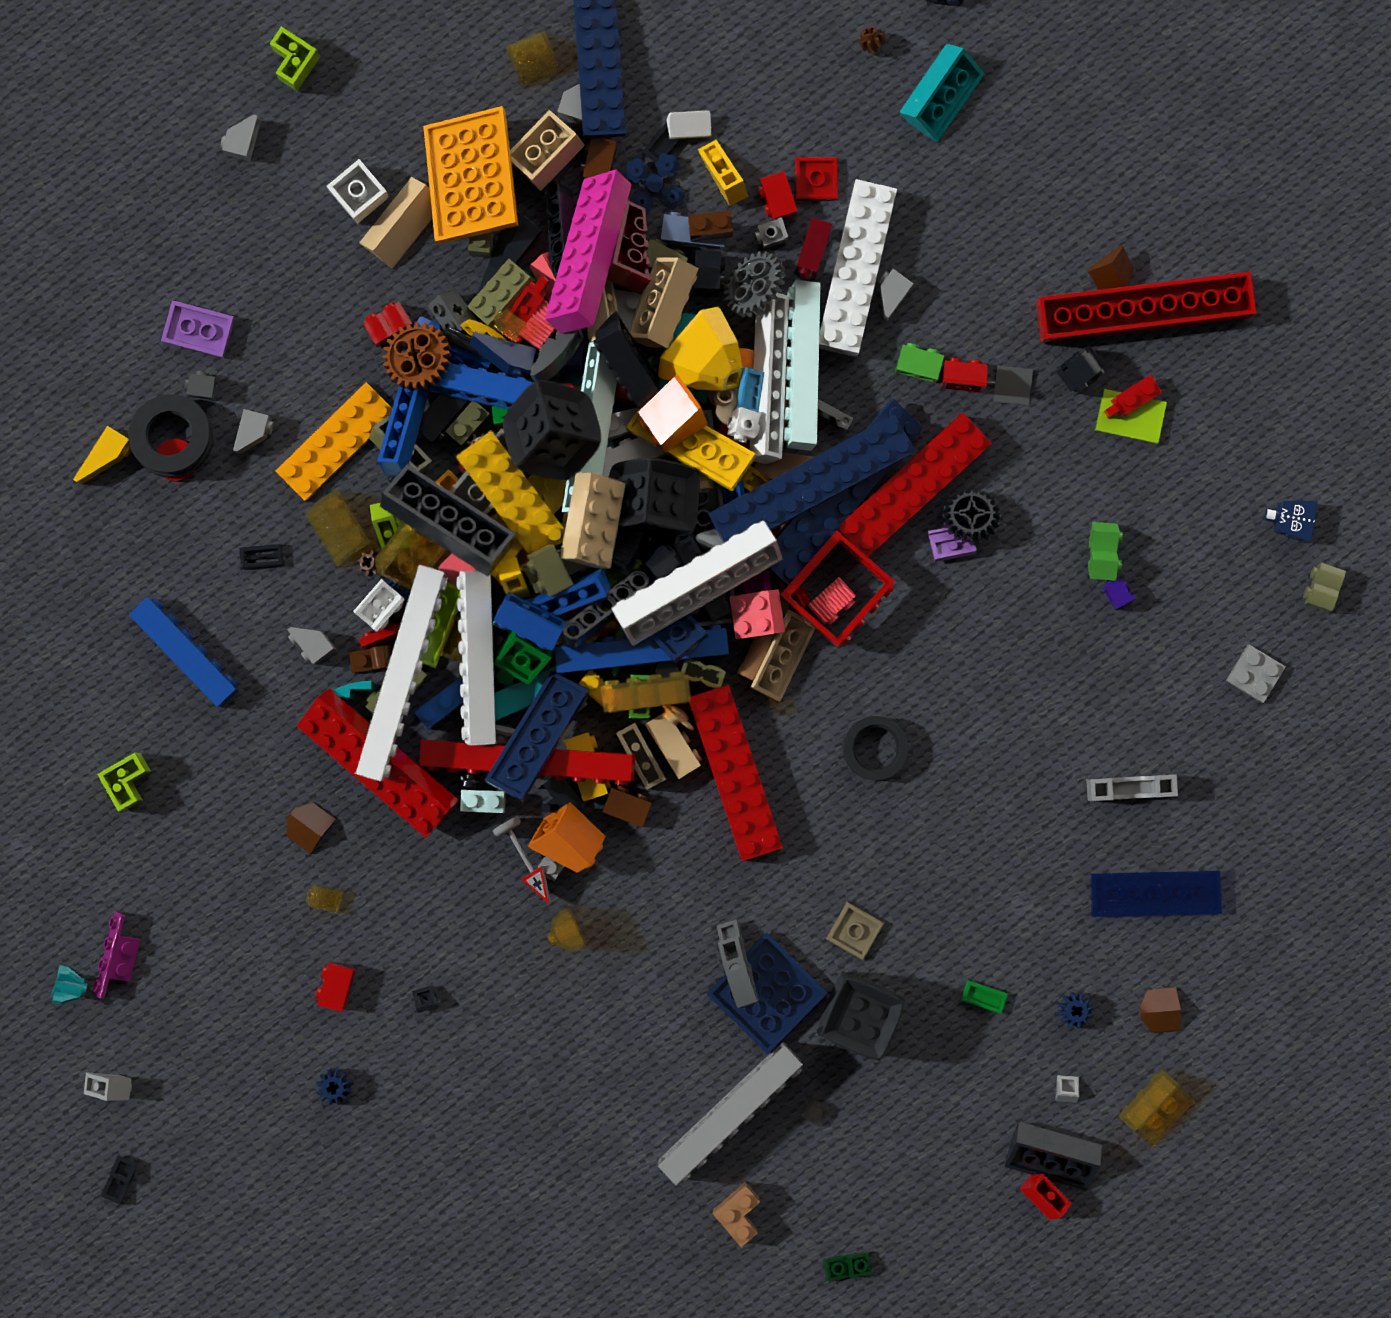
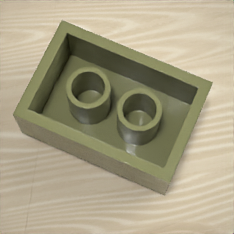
(500, 293)

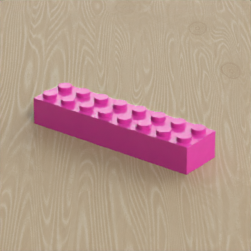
(588, 252)

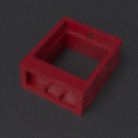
(813, 249)

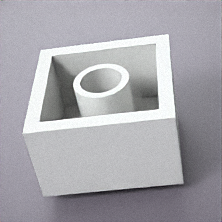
(358, 191)

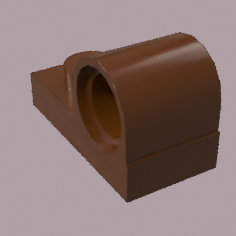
(370, 659)

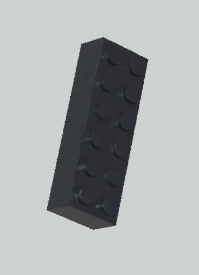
(447, 520)

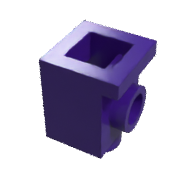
(1118, 592)

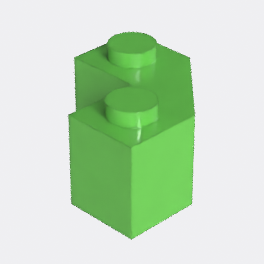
(1103, 545)

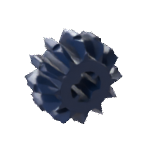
(1073, 1018)
(340, 1092)

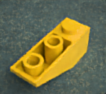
(512, 578)

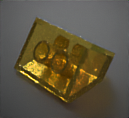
(338, 527)
(1156, 1108)

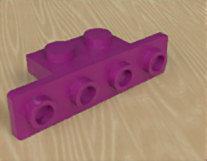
(117, 958)

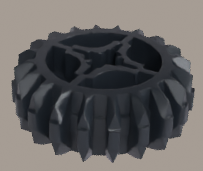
(989, 515)

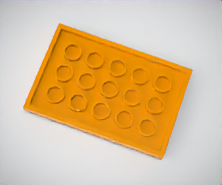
(470, 175)

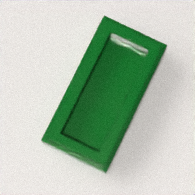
(984, 997)

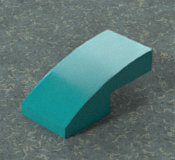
(347, 691)

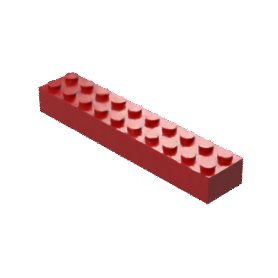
(1145, 307)

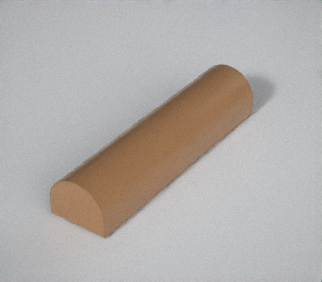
(758, 651)

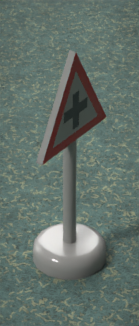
(536, 879)

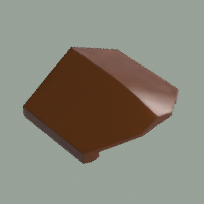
(1112, 270)
(308, 825)
(1161, 1010)

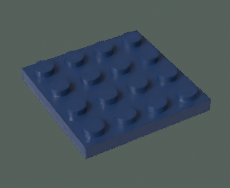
(783, 993)

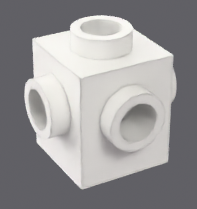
(743, 424)

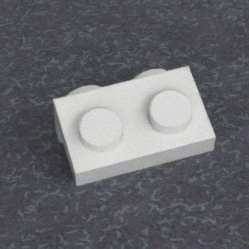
(379, 605)

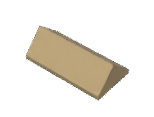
(400, 223)
(783, 656)

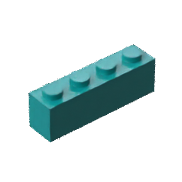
(519, 695)

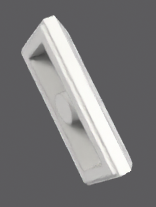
(689, 124)

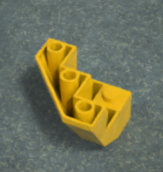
(704, 354)

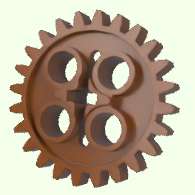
(398, 362)

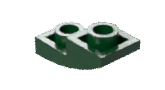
(847, 1265)

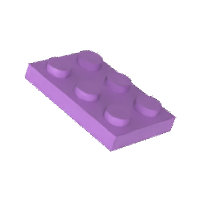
(198, 329)

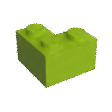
(298, 56)
(384, 523)
(119, 781)

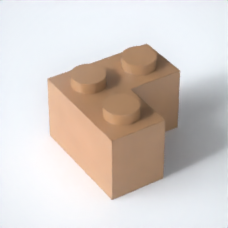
(733, 1212)

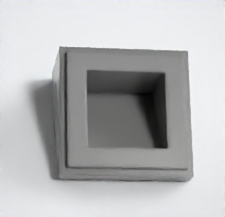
(1067, 1089)

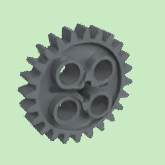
(754, 284)

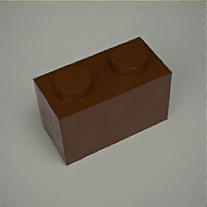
(600, 157)
(710, 226)
(627, 806)

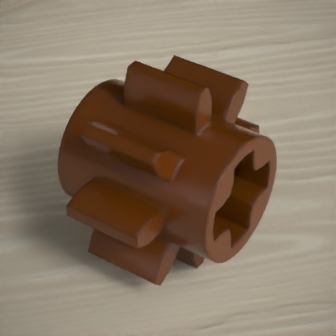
(872, 40)
(368, 563)

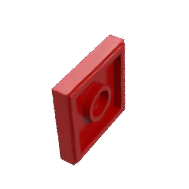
(816, 178)

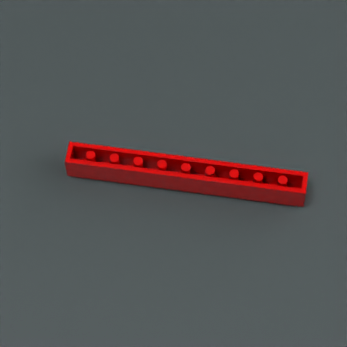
(563, 762)

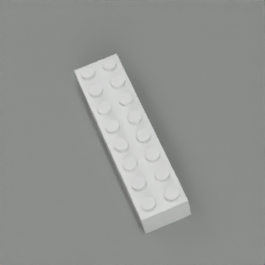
(856, 268)
(697, 583)

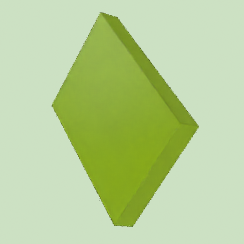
(1141, 424)

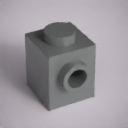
(201, 386)

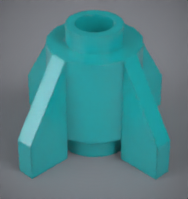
(67, 986)

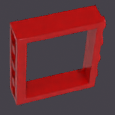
(870, 607)

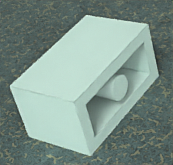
(483, 801)

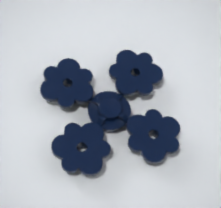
(654, 182)

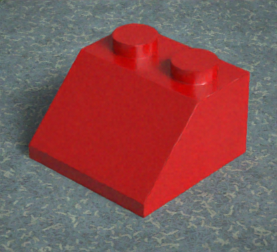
(964, 376)

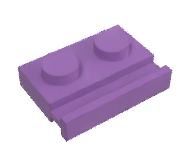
(945, 546)

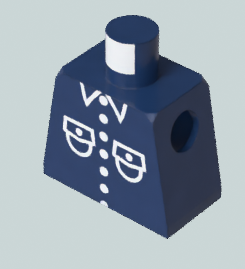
(1293, 519)

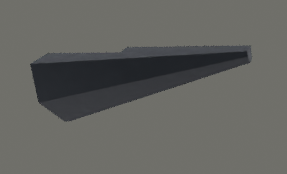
(511, 245)

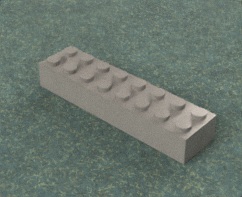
(729, 1113)

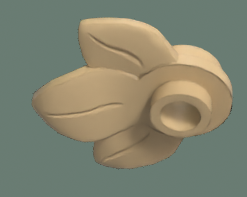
(725, 408)
(677, 715)

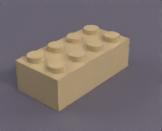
(663, 302)
(592, 520)

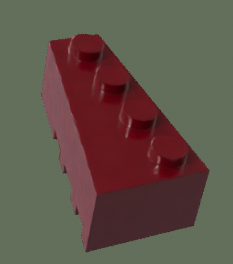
(629, 258)

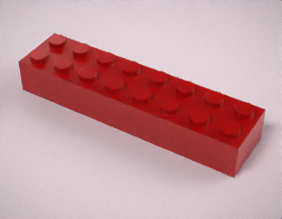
(914, 485)
(735, 773)
(406, 790)

